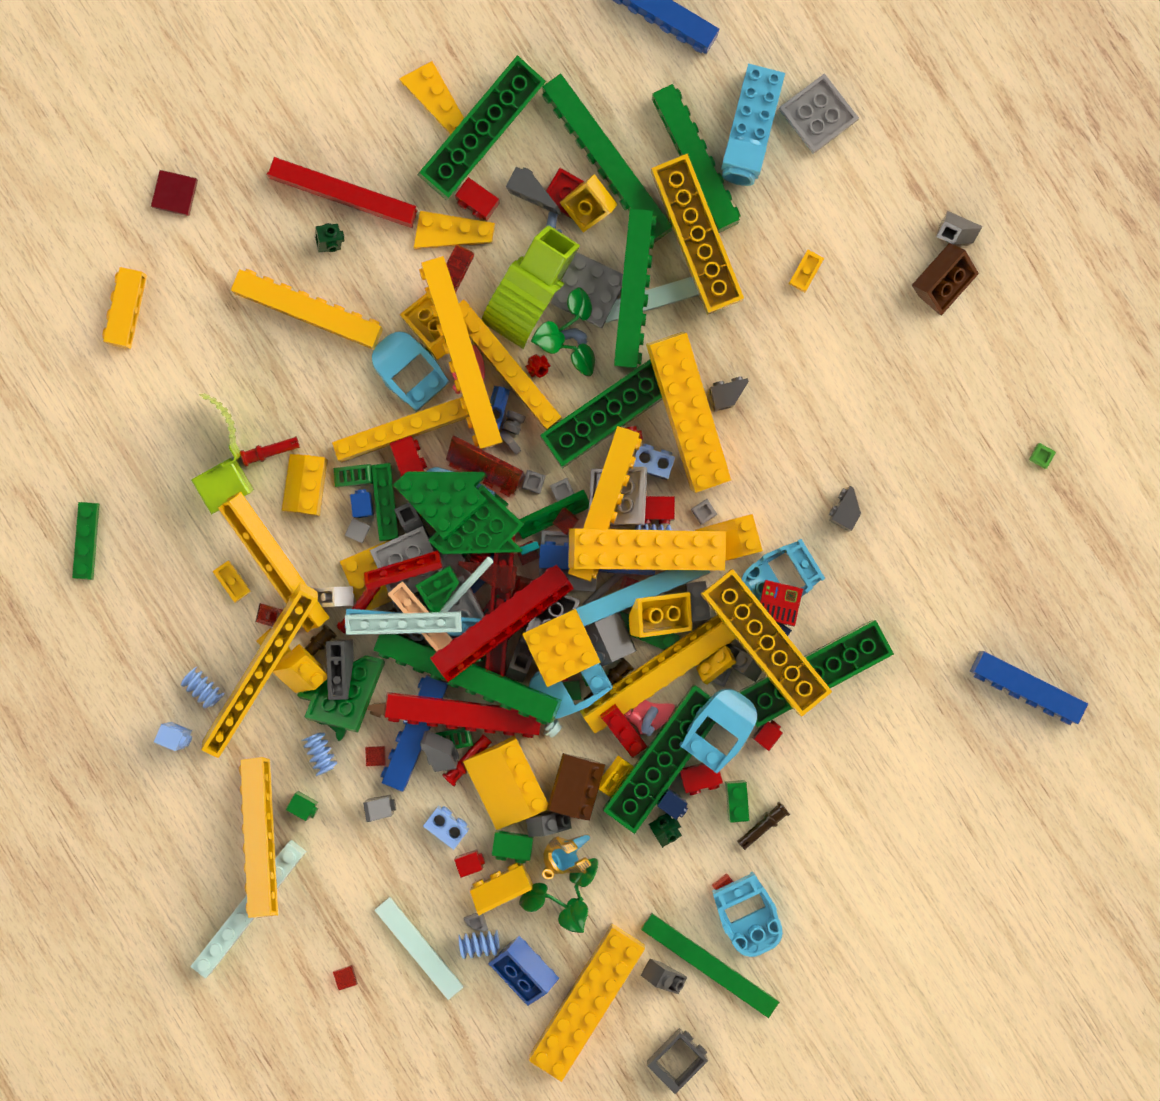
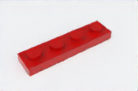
(402, 570)

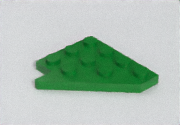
(443, 497)
(484, 532)
(346, 712)

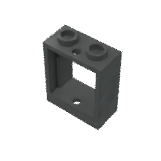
(672, 1083)

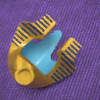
(561, 856)

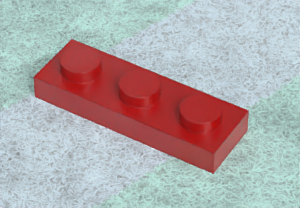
(623, 730)

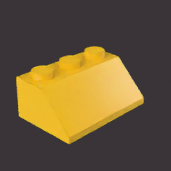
(304, 484)
(661, 615)
(500, 887)

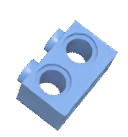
(652, 466)
(173, 736)
(443, 831)

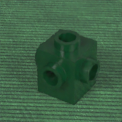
(328, 237)
(665, 829)

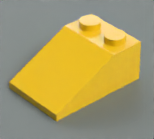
(423, 324)
(741, 536)

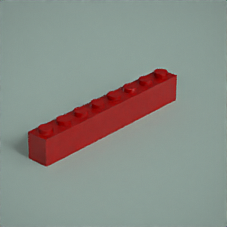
(501, 623)
(458, 713)

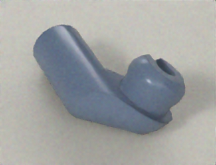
(552, 220)
(576, 334)
(647, 720)

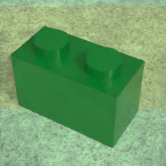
(737, 801)
(512, 846)

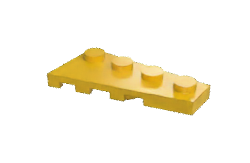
(432, 92)
(447, 230)

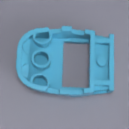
(396, 353)
(799, 556)
(595, 679)
(731, 712)
(756, 931)

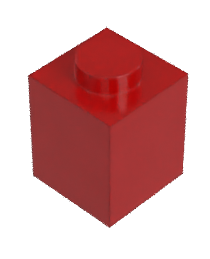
(768, 734)
(469, 863)

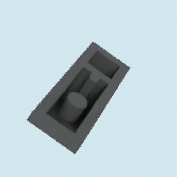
(526, 186)
(519, 662)
(339, 668)

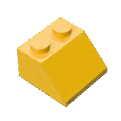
(589, 203)
(300, 670)

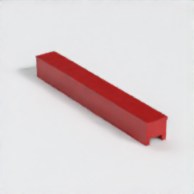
(342, 192)
(497, 656)

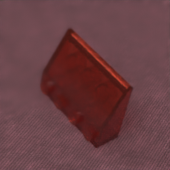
(473, 459)

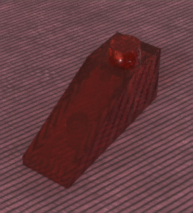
(496, 575)

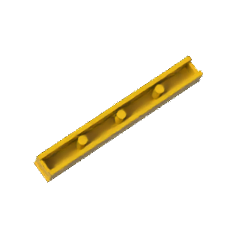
(268, 554)

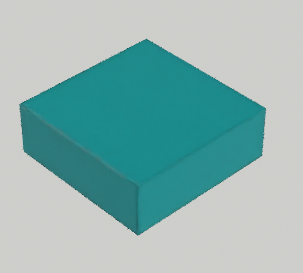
(529, 548)

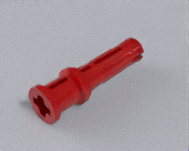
(261, 453)
(361, 604)
(453, 775)

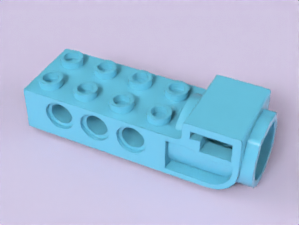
(752, 125)

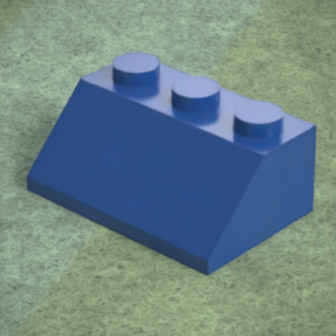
(524, 971)

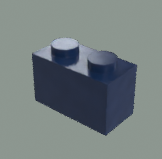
(673, 804)

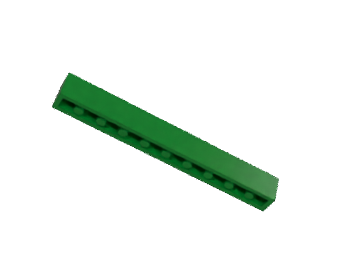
(602, 152)
(474, 679)

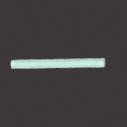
(467, 584)

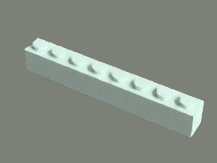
(239, 920)

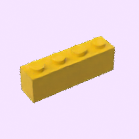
(124, 308)

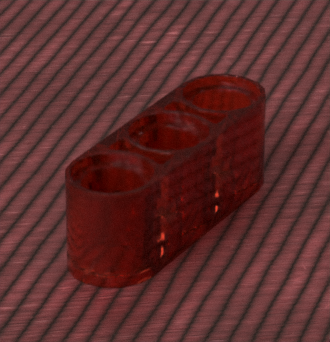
(459, 264)

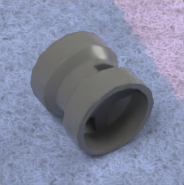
(513, 422)

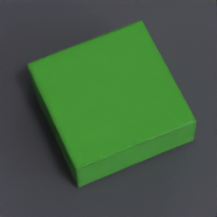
(1042, 455)

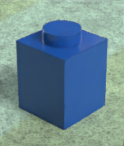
(361, 504)

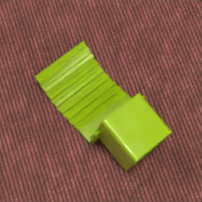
(530, 286)
(225, 478)

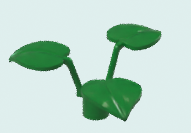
(552, 339)
(576, 911)

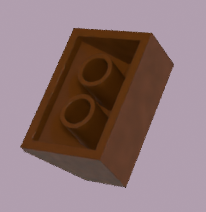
(945, 278)
(576, 786)

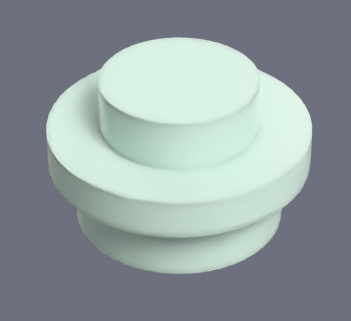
(552, 729)

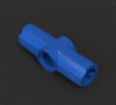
(499, 401)

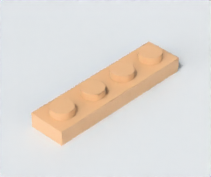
(410, 603)

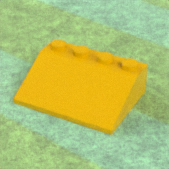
(506, 783)

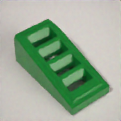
(368, 472)
(468, 735)

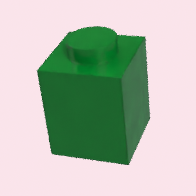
(302, 806)

